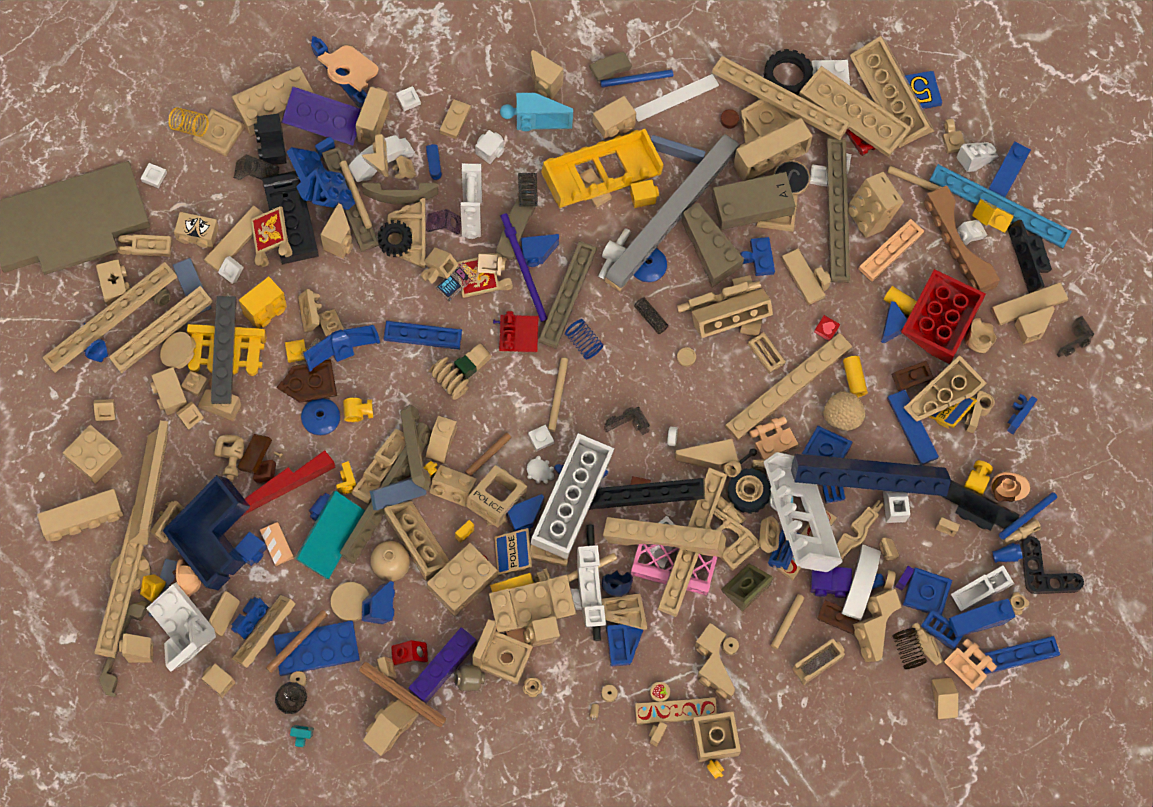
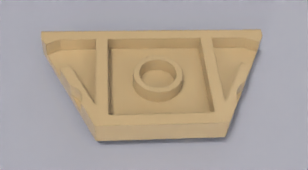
(762, 118)
(415, 218)

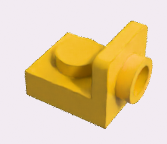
(347, 475)

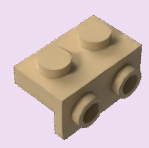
(452, 485)

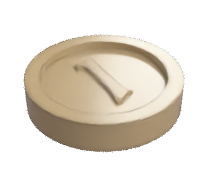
(686, 356)

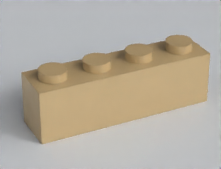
(732, 313)
(80, 515)

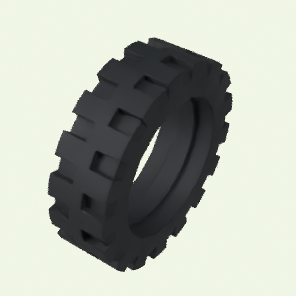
(789, 57)

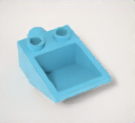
(538, 112)

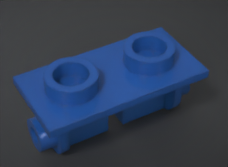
(255, 611)

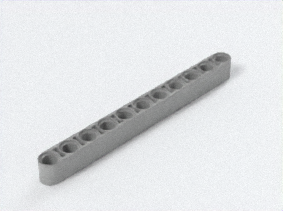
(672, 211)

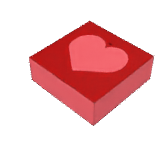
(827, 328)

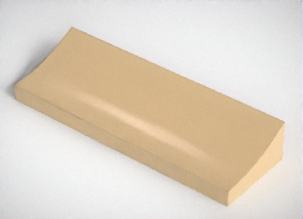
(890, 87)
(148, 485)

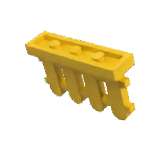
(242, 335)

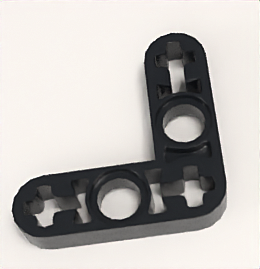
(1044, 579)

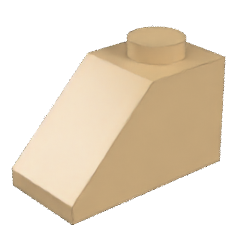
(226, 411)
(441, 439)

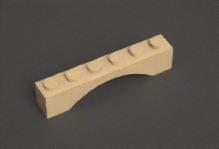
(694, 539)

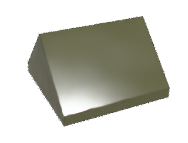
(747, 586)

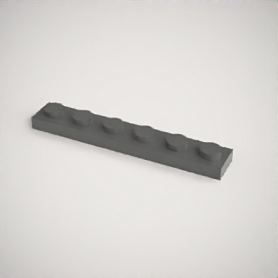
(223, 350)

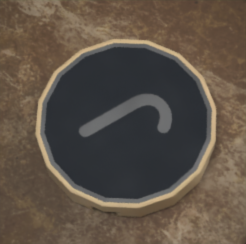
(797, 175)

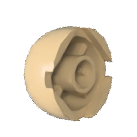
(390, 561)

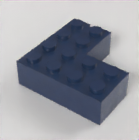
(201, 528)

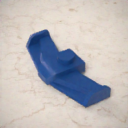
(340, 345)

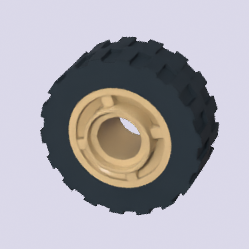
(749, 502)

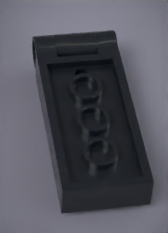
(282, 192)

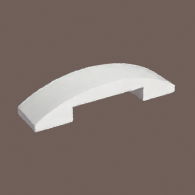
(862, 582)
(589, 586)

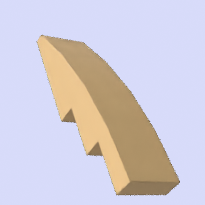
(381, 466)

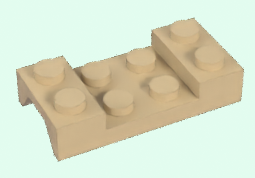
(532, 602)

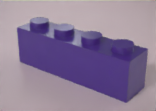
(443, 665)

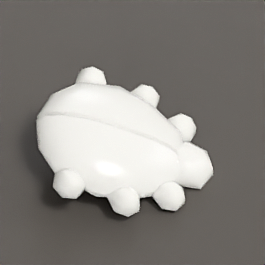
(540, 470)

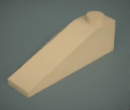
(950, 387)

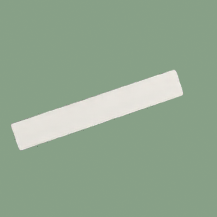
(676, 97)

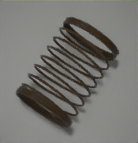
(911, 631)

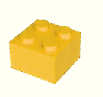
(263, 303)

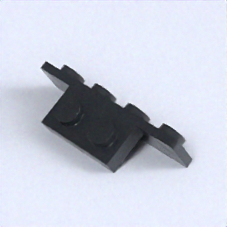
(1030, 255)
(979, 508)

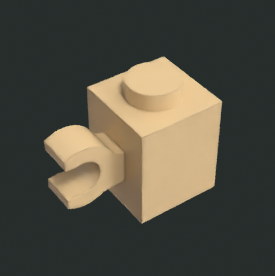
(439, 264)

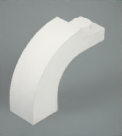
(395, 147)

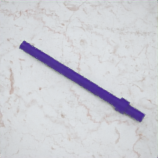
(510, 233)

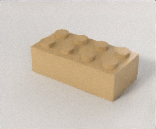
(268, 97)
(772, 149)

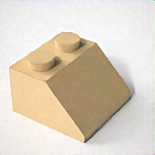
(545, 75)
(336, 234)

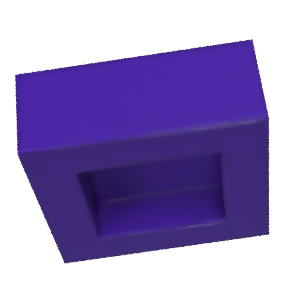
(904, 578)

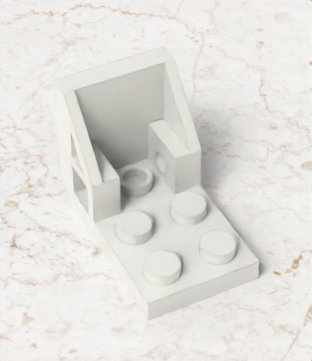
(183, 623)

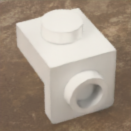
(971, 231)

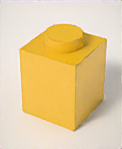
(643, 193)

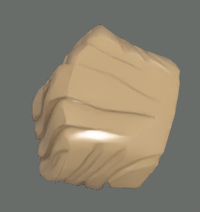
(980, 336)

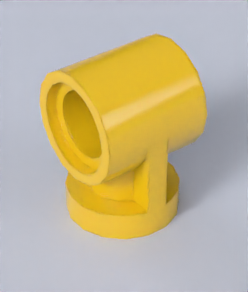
(355, 409)
(977, 480)

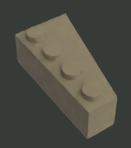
(712, 247)

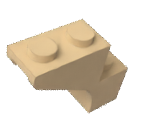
(872, 630)
(713, 671)

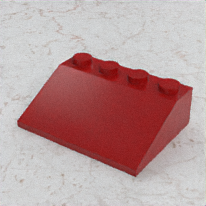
(943, 315)

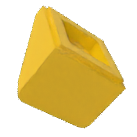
(152, 587)

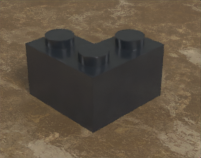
(270, 135)

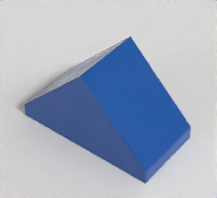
(894, 323)

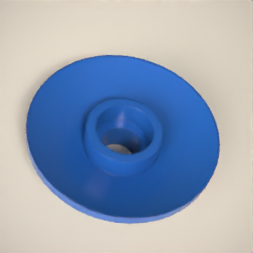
(653, 271)
(324, 424)

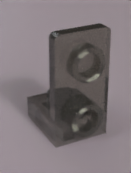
(254, 167)
(1081, 330)
(639, 421)

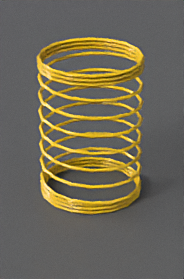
(182, 121)

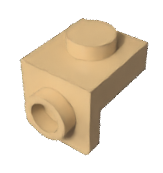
(490, 263)

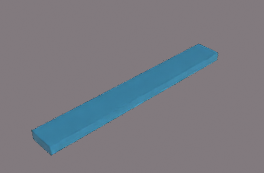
(974, 192)

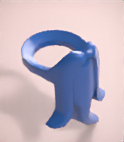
(96, 350)

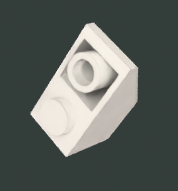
(896, 506)

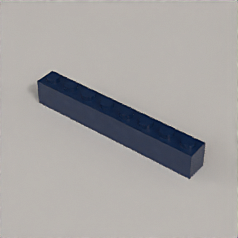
(870, 475)

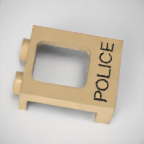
(490, 507)

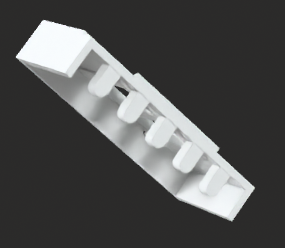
(809, 552)

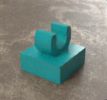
(301, 734)

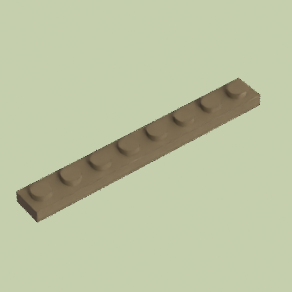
(838, 210)
(372, 518)

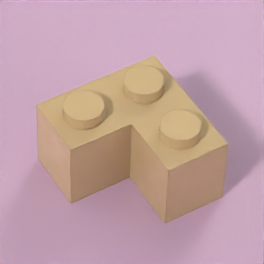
(615, 118)
(389, 725)

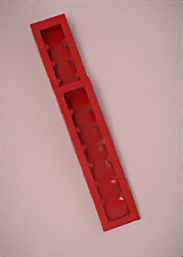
(287, 481)

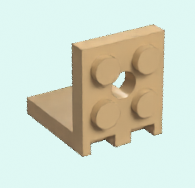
(493, 646)

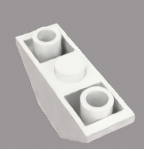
(976, 155)

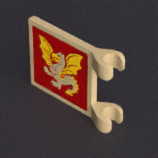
(269, 233)
(483, 282)

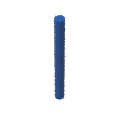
(636, 78)
(1027, 516)

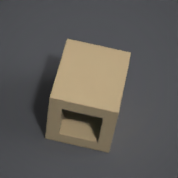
(218, 680)

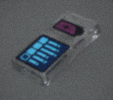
(456, 282)

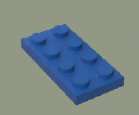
(320, 649)

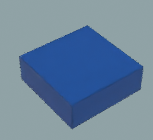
(324, 145)

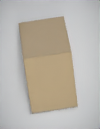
(945, 698)

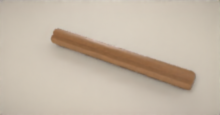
(402, 694)

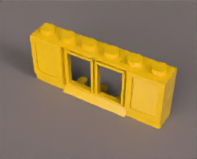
(634, 152)

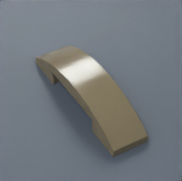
(375, 191)
(519, 218)

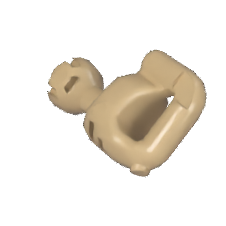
(233, 453)

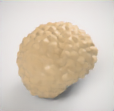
(844, 411)

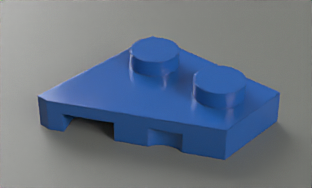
(622, 643)

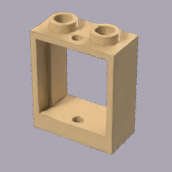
(372, 115)

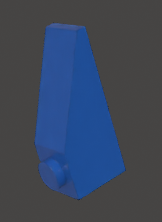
(1009, 169)
(982, 618)

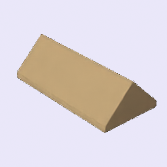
(416, 538)

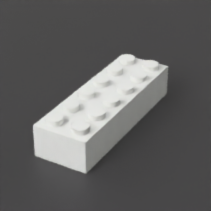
(572, 496)

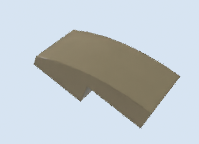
(608, 66)

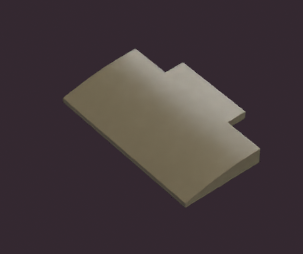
(70, 220)

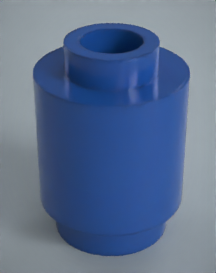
(317, 507)

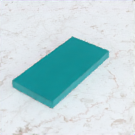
(329, 534)

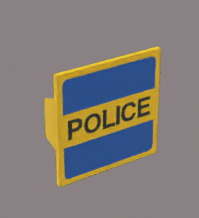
(953, 414)

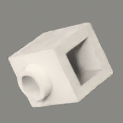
(489, 146)

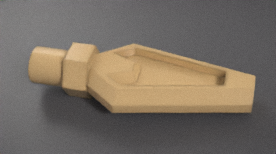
(928, 644)

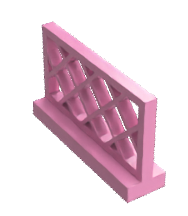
(661, 576)

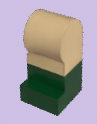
(472, 361)

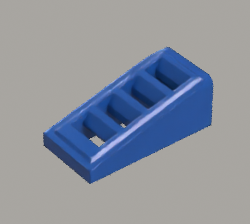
(939, 635)

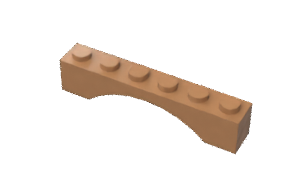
(978, 272)

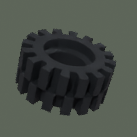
(392, 228)

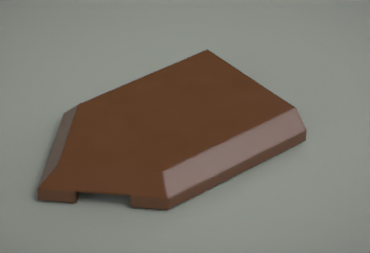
(311, 385)

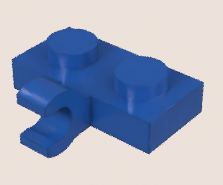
(760, 256)

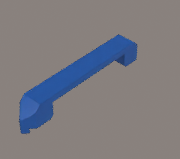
(318, 48)

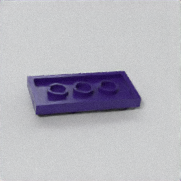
(321, 116)

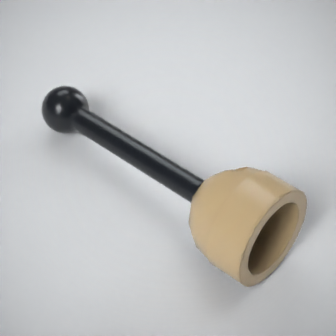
(736, 465)

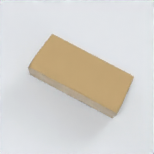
(223, 613)

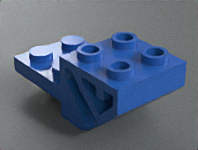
(317, 183)

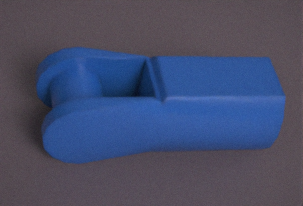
(434, 161)

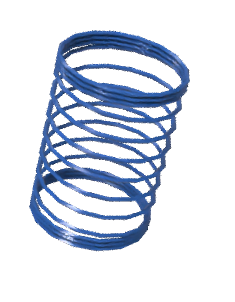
(594, 346)

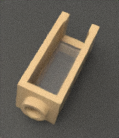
(819, 661)

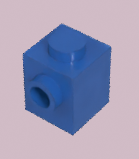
(251, 549)

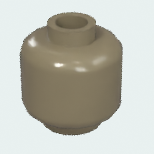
(469, 678)

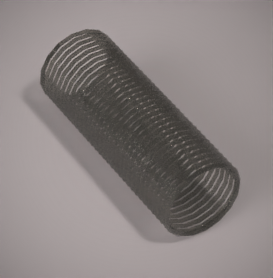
(651, 314)

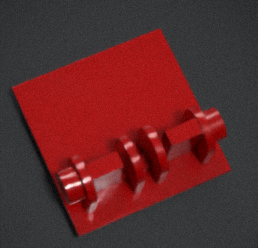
(518, 333)

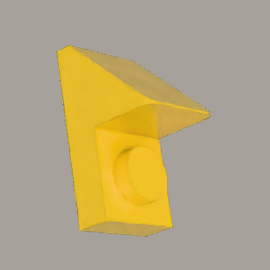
(992, 215)

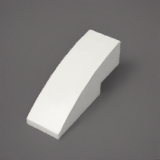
(982, 588)

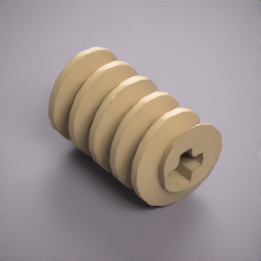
(449, 378)

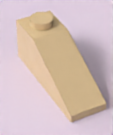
(709, 455)

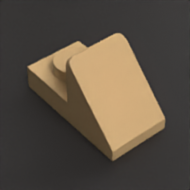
(378, 159)

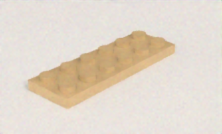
(865, 117)

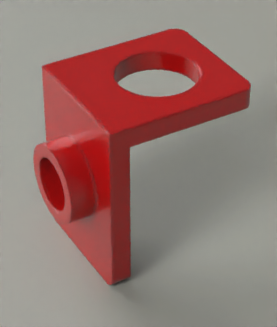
(407, 652)

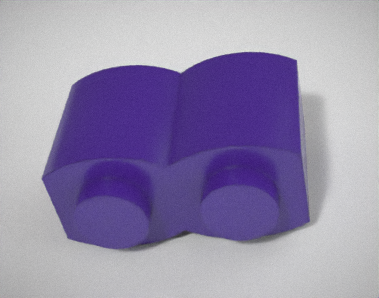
(832, 582)

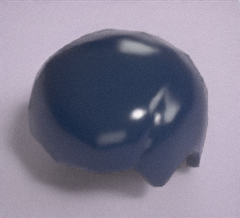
(617, 584)

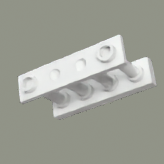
(471, 200)

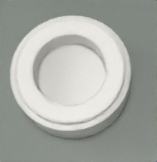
(672, 436)

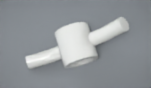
(613, 252)

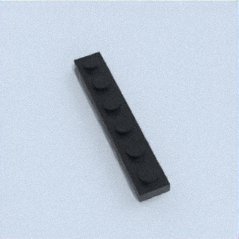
(649, 493)

